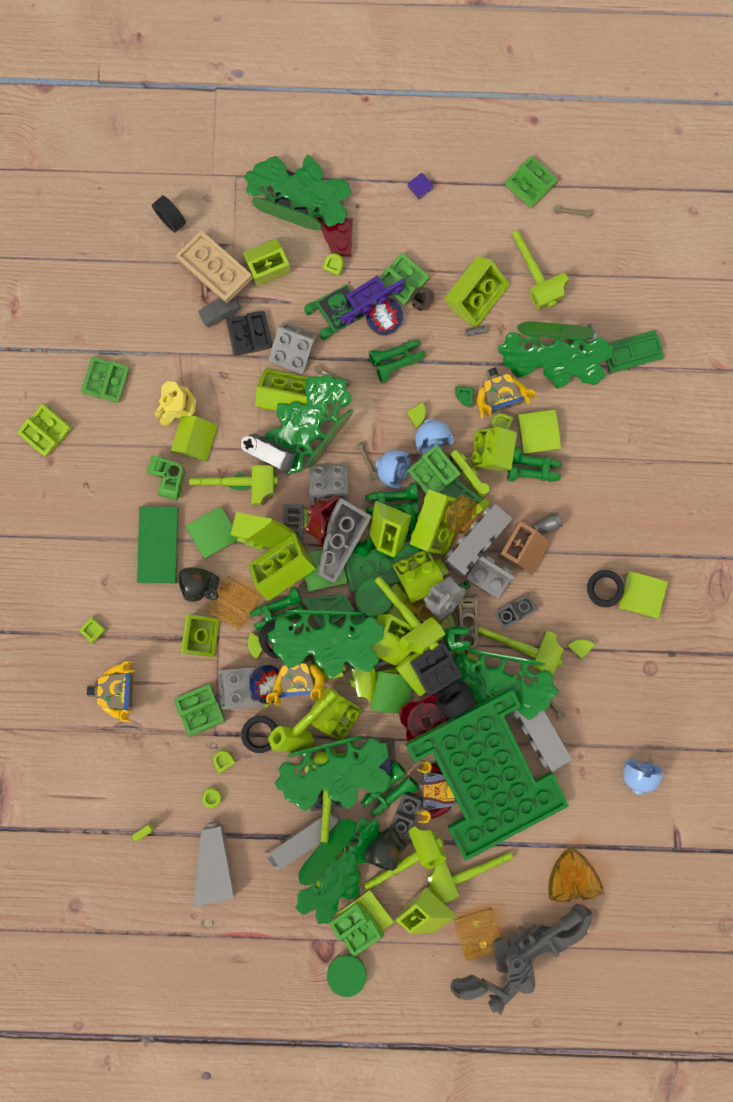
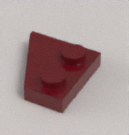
(338, 236)

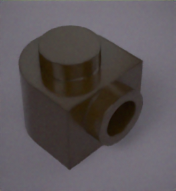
(422, 298)

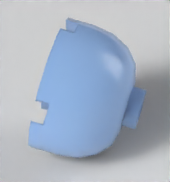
(433, 433)
(393, 467)
(642, 777)

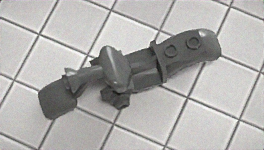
(518, 958)

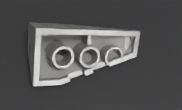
(342, 535)

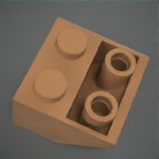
(524, 548)

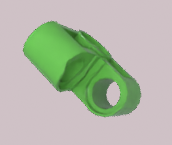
(170, 485)

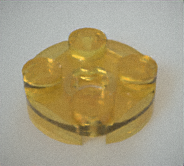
(460, 514)

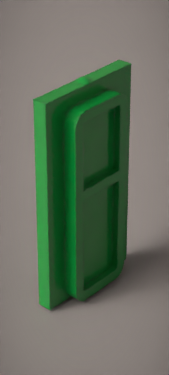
(635, 351)

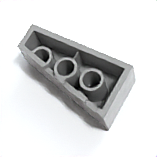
(478, 540)
(544, 740)

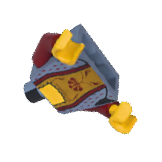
(436, 793)

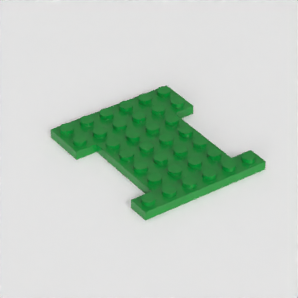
(488, 775)

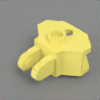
(174, 403)

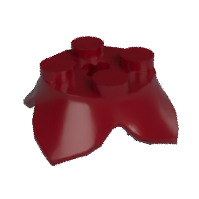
(320, 516)
(415, 711)

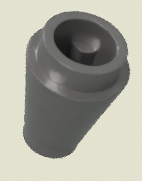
(549, 523)

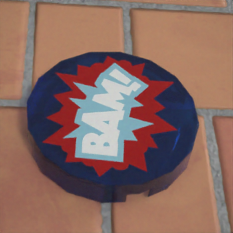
(385, 318)
(263, 682)

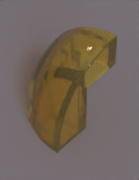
(573, 878)

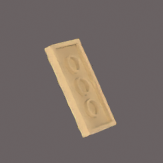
(214, 267)

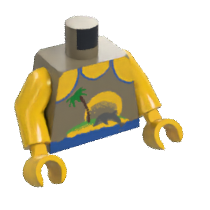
(501, 393)
(297, 681)
(115, 691)

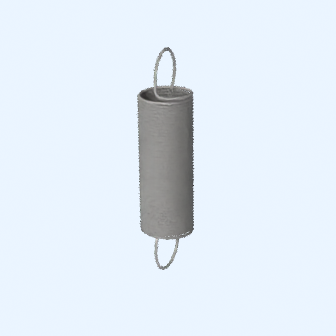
(475, 331)

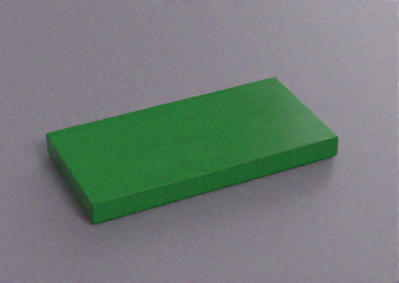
(157, 545)
(375, 564)

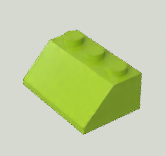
(477, 291)
(280, 388)
(431, 528)
(259, 531)
(281, 567)

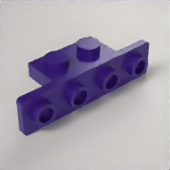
(368, 295)

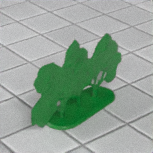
(302, 189)
(560, 358)
(303, 422)
(329, 644)
(493, 681)
(338, 776)
(341, 874)

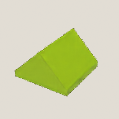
(194, 437)
(200, 635)

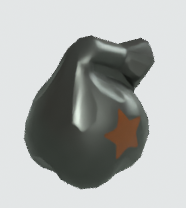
(197, 583)
(385, 850)

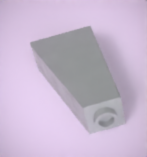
(297, 843)
(214, 870)

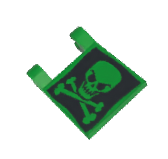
(332, 308)

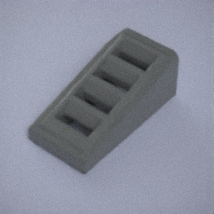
(294, 507)

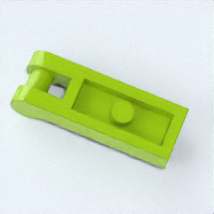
(469, 474)

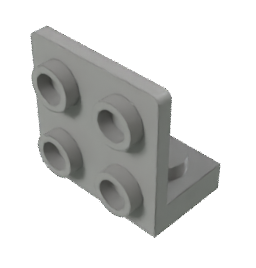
(292, 347)
(328, 482)
(489, 576)
(235, 689)

